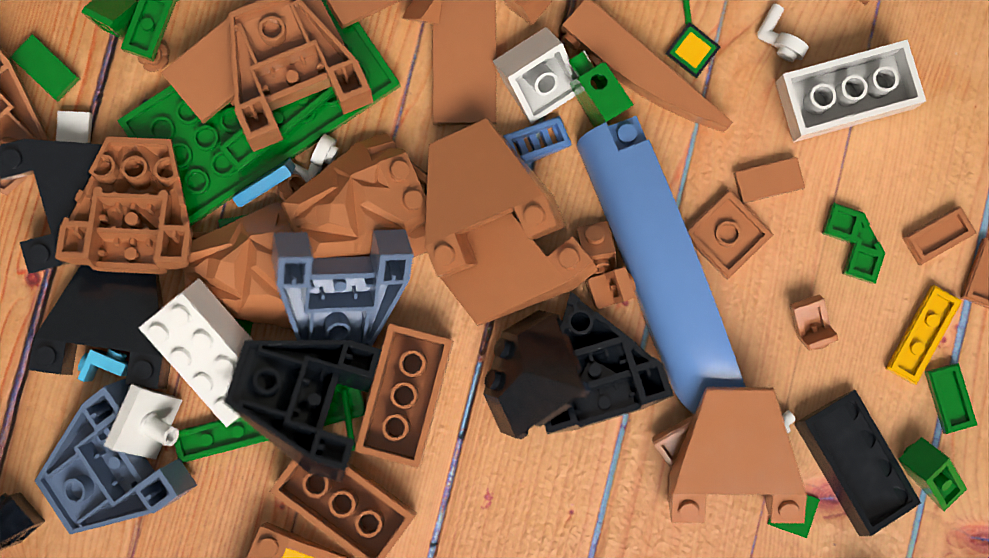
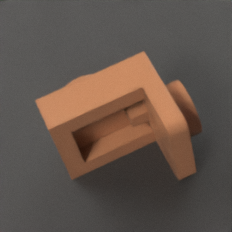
(599, 245)
(611, 288)
(813, 323)

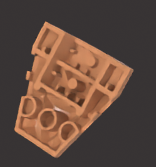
(360, 193)
(130, 211)
(239, 266)

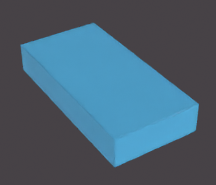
(264, 183)

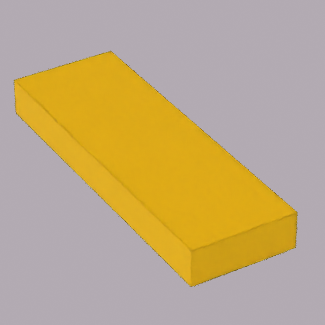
(923, 334)

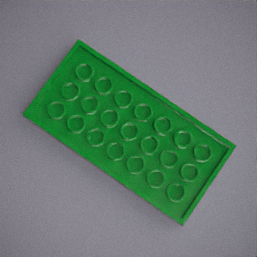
(204, 171)

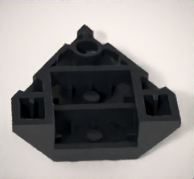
(613, 365)
(532, 374)

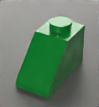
(111, 15)
(933, 473)

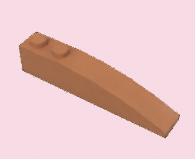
(637, 66)

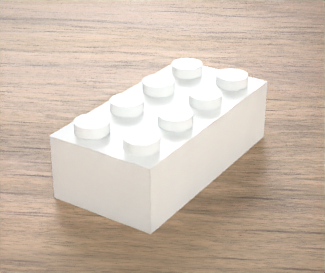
(850, 90)
(200, 344)

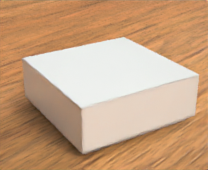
(74, 126)

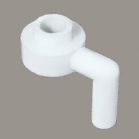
(788, 45)
(324, 153)

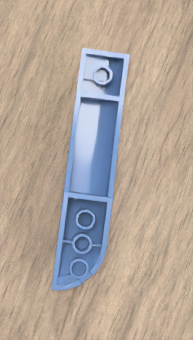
(660, 259)

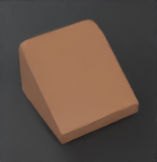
(424, 11)

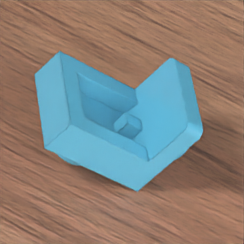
(110, 361)

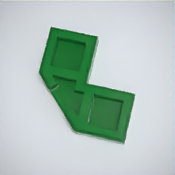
(854, 228)

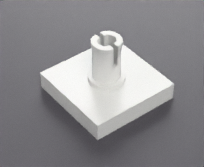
(144, 423)

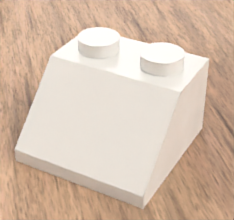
(537, 74)

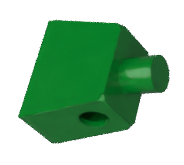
(599, 103)

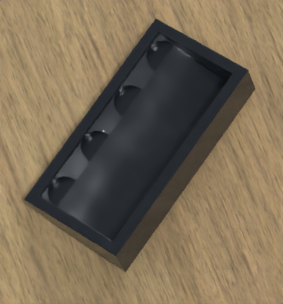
(857, 464)

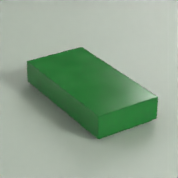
(45, 68)
(951, 398)

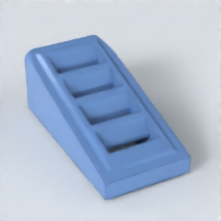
(530, 133)

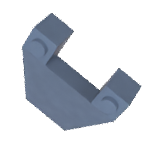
(341, 294)
(103, 486)

